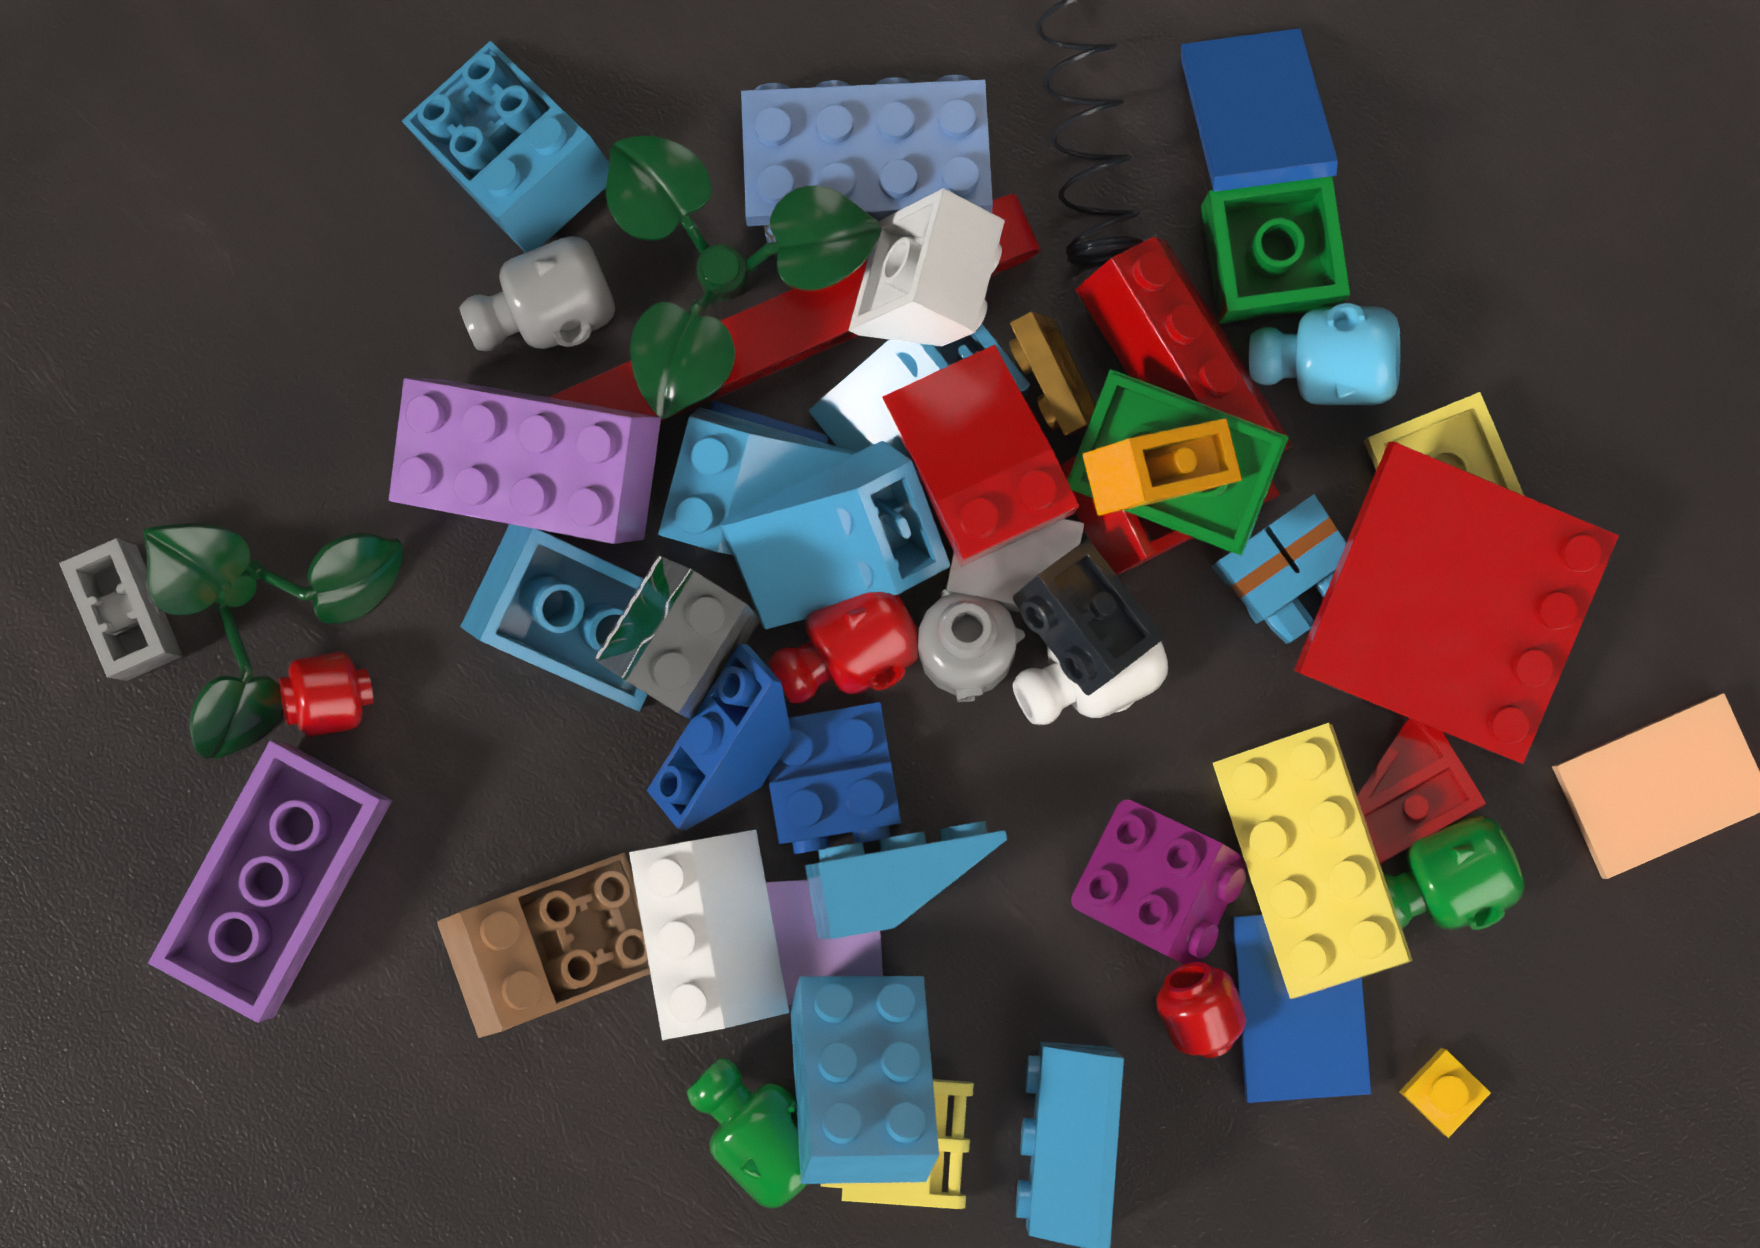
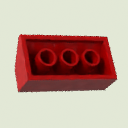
(1169, 334)

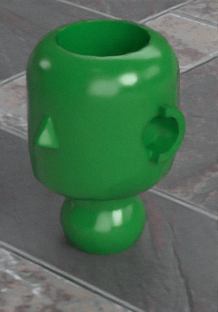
(1459, 876)
(755, 1132)

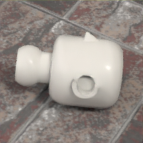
(1048, 690)

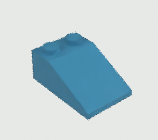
(731, 467)
(554, 609)

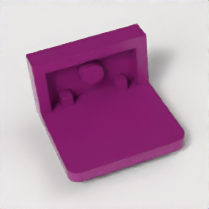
(1160, 882)

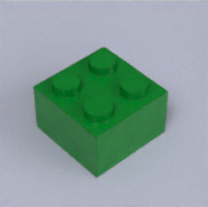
(1274, 249)

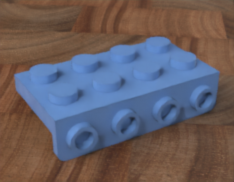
(868, 142)

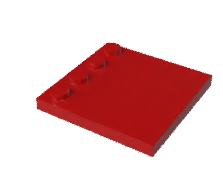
(1456, 602)

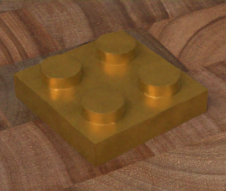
(1044, 351)

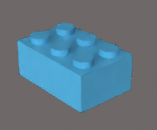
(863, 1080)

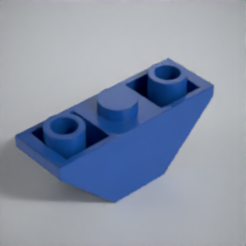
(726, 744)

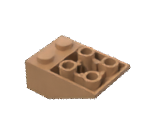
(547, 945)

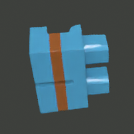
(1282, 564)

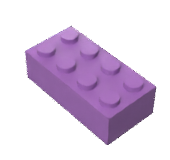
(524, 459)
(270, 881)

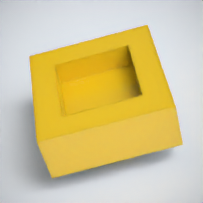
(1445, 1092)

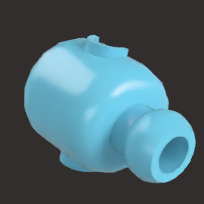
(1337, 355)

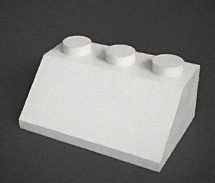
(709, 934)

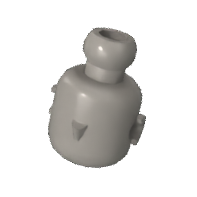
(547, 296)
(967, 644)

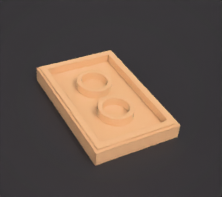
(1662, 786)

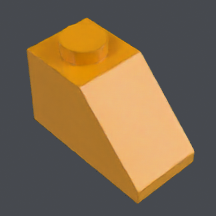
(1161, 466)

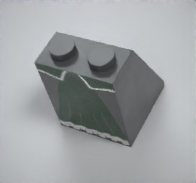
(676, 636)

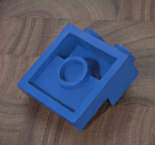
(834, 779)

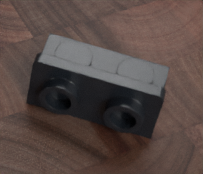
(1087, 617)

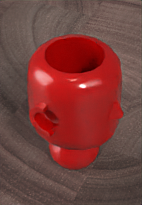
(852, 642)

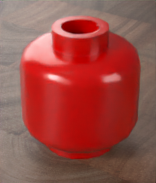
(325, 693)
(1201, 1010)

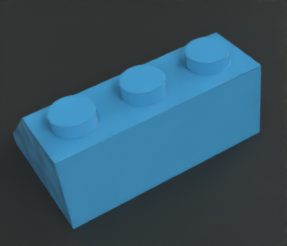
(1071, 1143)

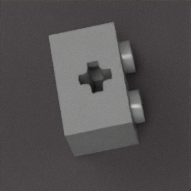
(118, 611)

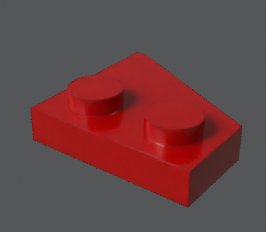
(1416, 790)

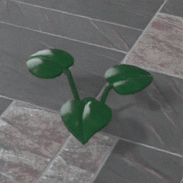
(656, 186)
(212, 565)

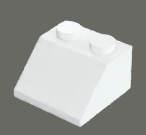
(929, 272)

